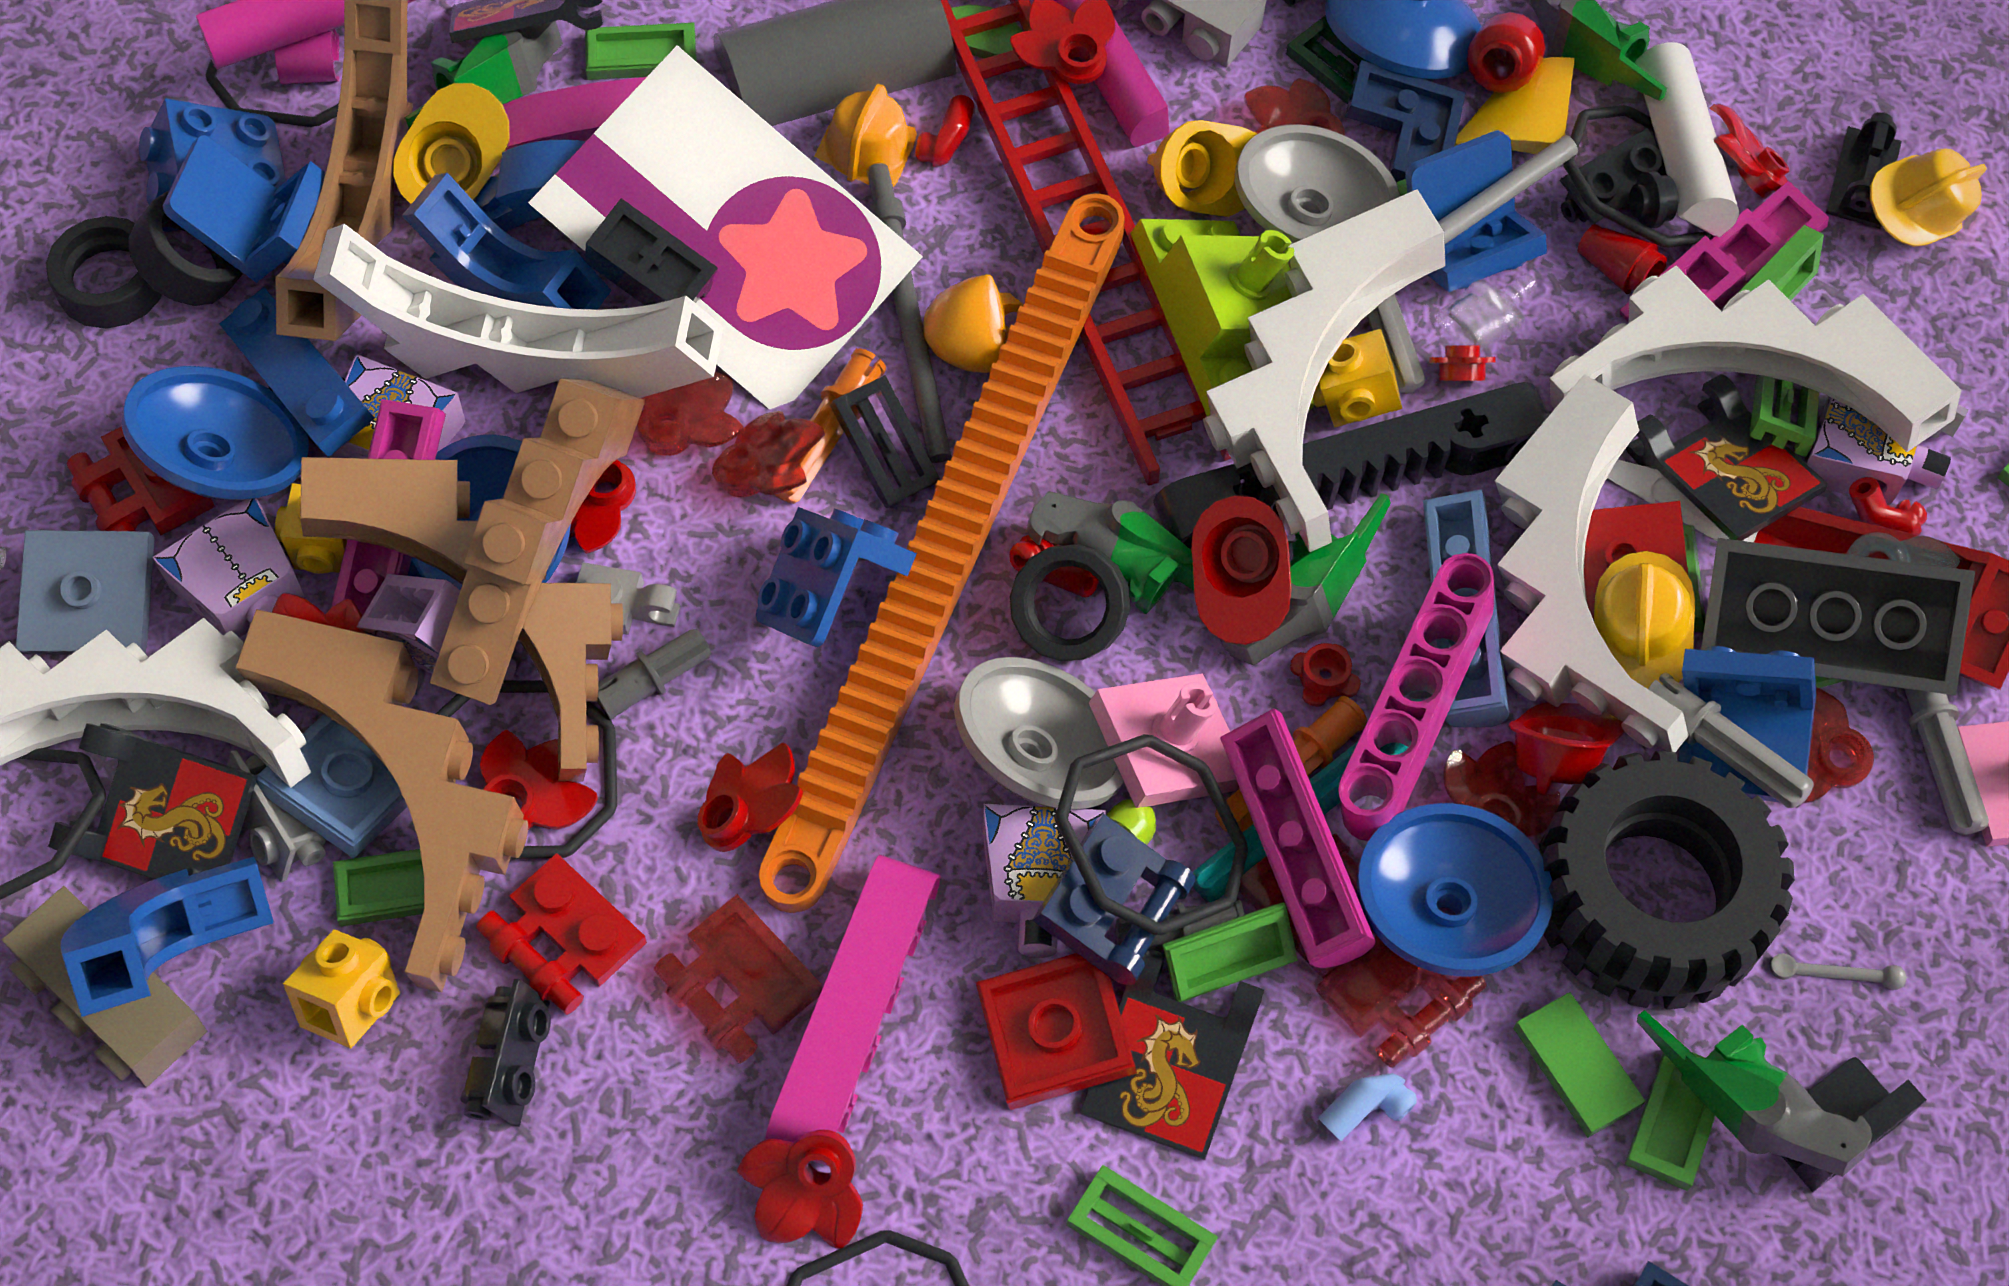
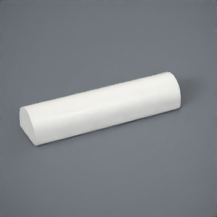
(1687, 140)

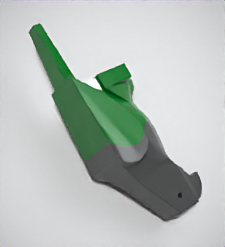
(1598, 43)
(500, 63)
(1123, 532)
(1318, 585)
(1763, 1103)

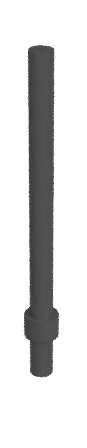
(891, 213)

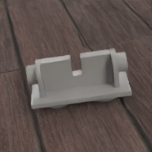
(274, 834)

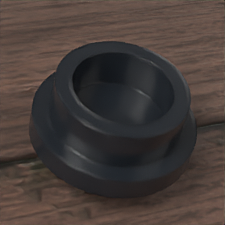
(1653, 199)

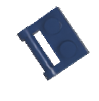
(1118, 864)

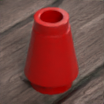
(1621, 257)

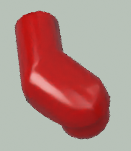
(952, 132)
(1874, 510)
(1068, 578)

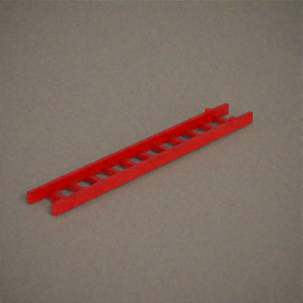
(1032, 201)

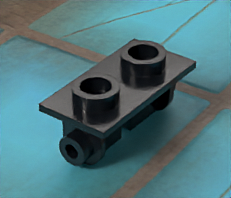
(1861, 157)
(1613, 176)
(514, 1026)

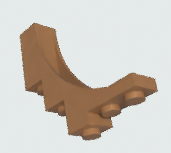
(360, 164)
(416, 512)
(521, 532)
(458, 827)

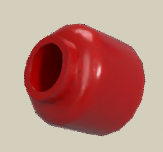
(1506, 52)

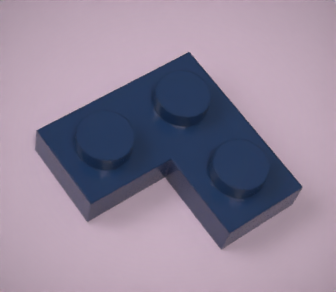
(1416, 109)

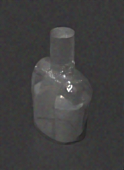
(1486, 313)

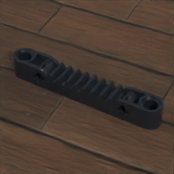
(1431, 439)

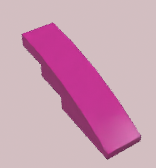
(566, 112)
(1729, 262)

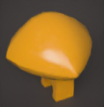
(968, 323)

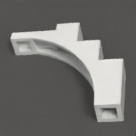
(1333, 286)
(521, 344)
(1847, 355)
(1552, 496)
(179, 688)

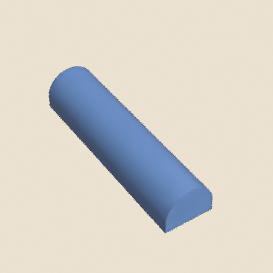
(1455, 527)

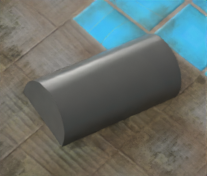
(831, 50)
(1846, 611)

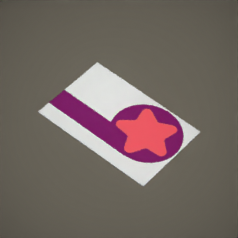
(789, 243)

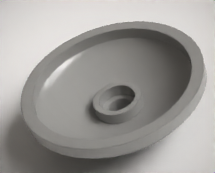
(1309, 180)
(1027, 728)

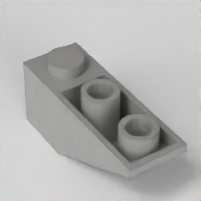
(1211, 27)

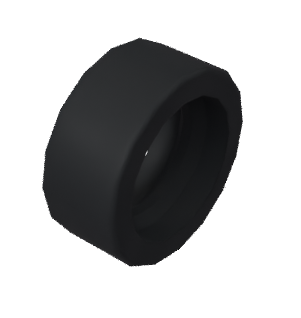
(170, 272)
(102, 309)
(1023, 603)

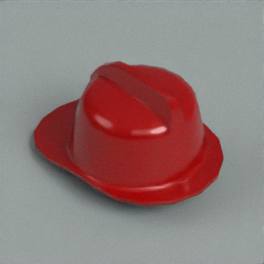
(1241, 570)
(1562, 743)

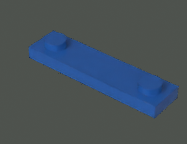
(297, 374)

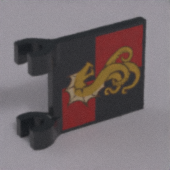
(491, 17)
(1725, 471)
(162, 807)
(1181, 1064)

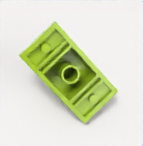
(1209, 287)

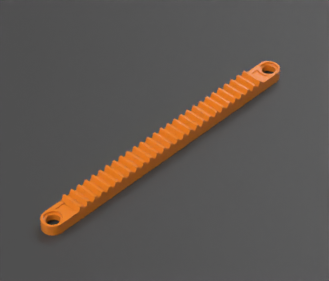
(947, 547)

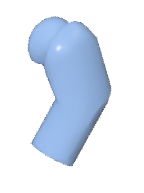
(1368, 1095)

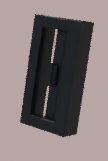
(864, 451)

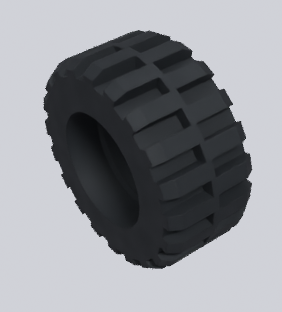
(1709, 821)

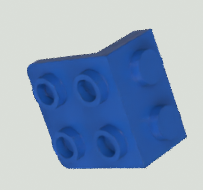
(179, 123)
(239, 210)
(1495, 242)
(816, 568)
(1763, 695)

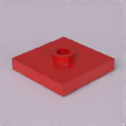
(1628, 531)
(1054, 1029)

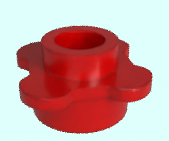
(1462, 363)
(1327, 658)

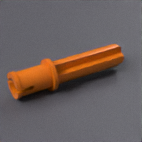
(854, 375)
(1314, 746)

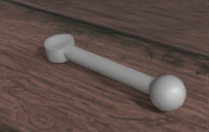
(1785, 966)

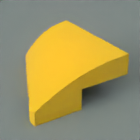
(1531, 115)

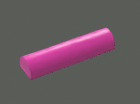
(259, 26)
(1130, 89)
(399, 433)
(1298, 841)

